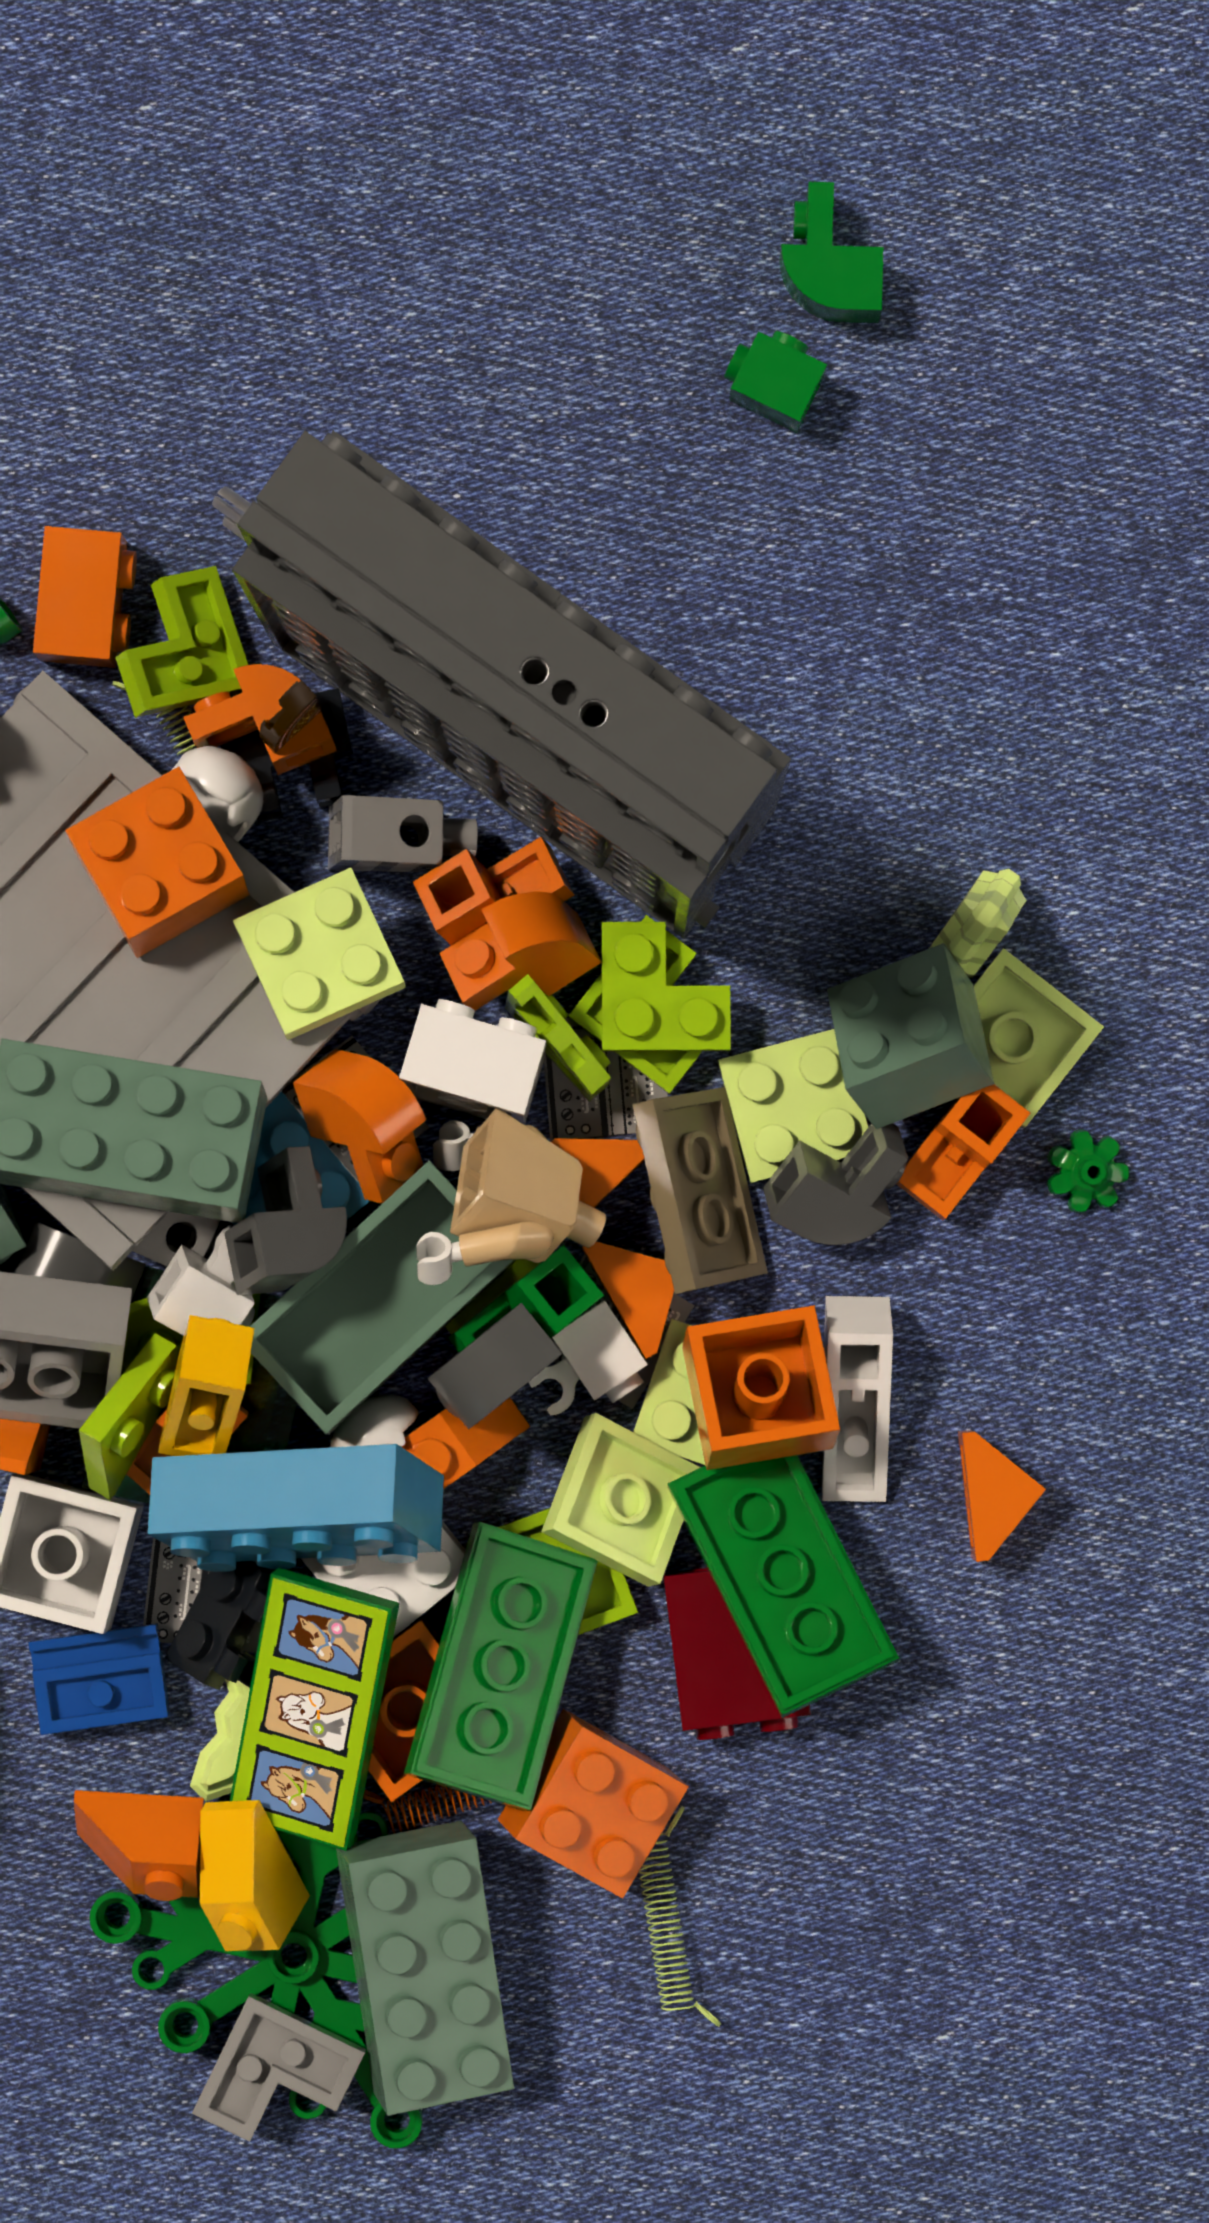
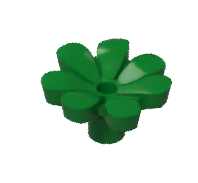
(1074, 1171)

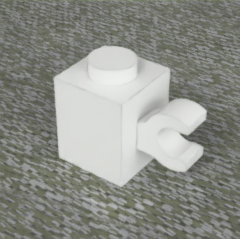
(199, 1289)
(598, 1355)

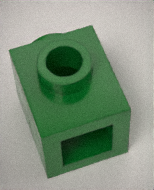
(775, 378)

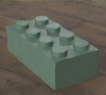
(128, 1130)
(366, 1309)
(425, 1967)

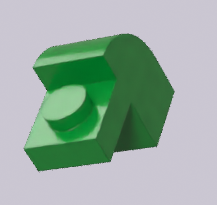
(825, 278)
(551, 1292)

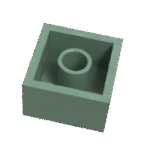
(910, 1036)

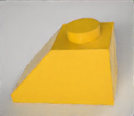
(206, 1387)
(247, 1877)

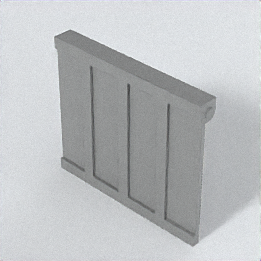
(71, 970)

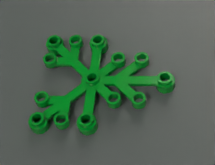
(193, 1934)

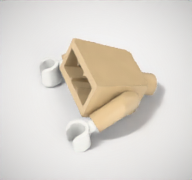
(511, 1198)

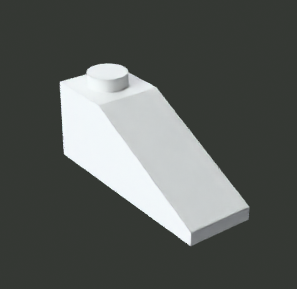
(860, 1371)

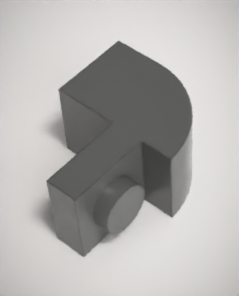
(837, 1199)
(293, 1235)
(65, 1257)
(494, 1366)

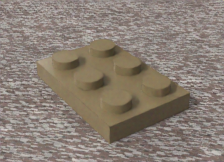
(699, 1189)

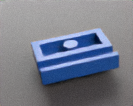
(99, 1679)

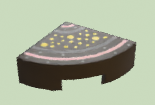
(298, 709)

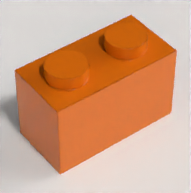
(82, 597)

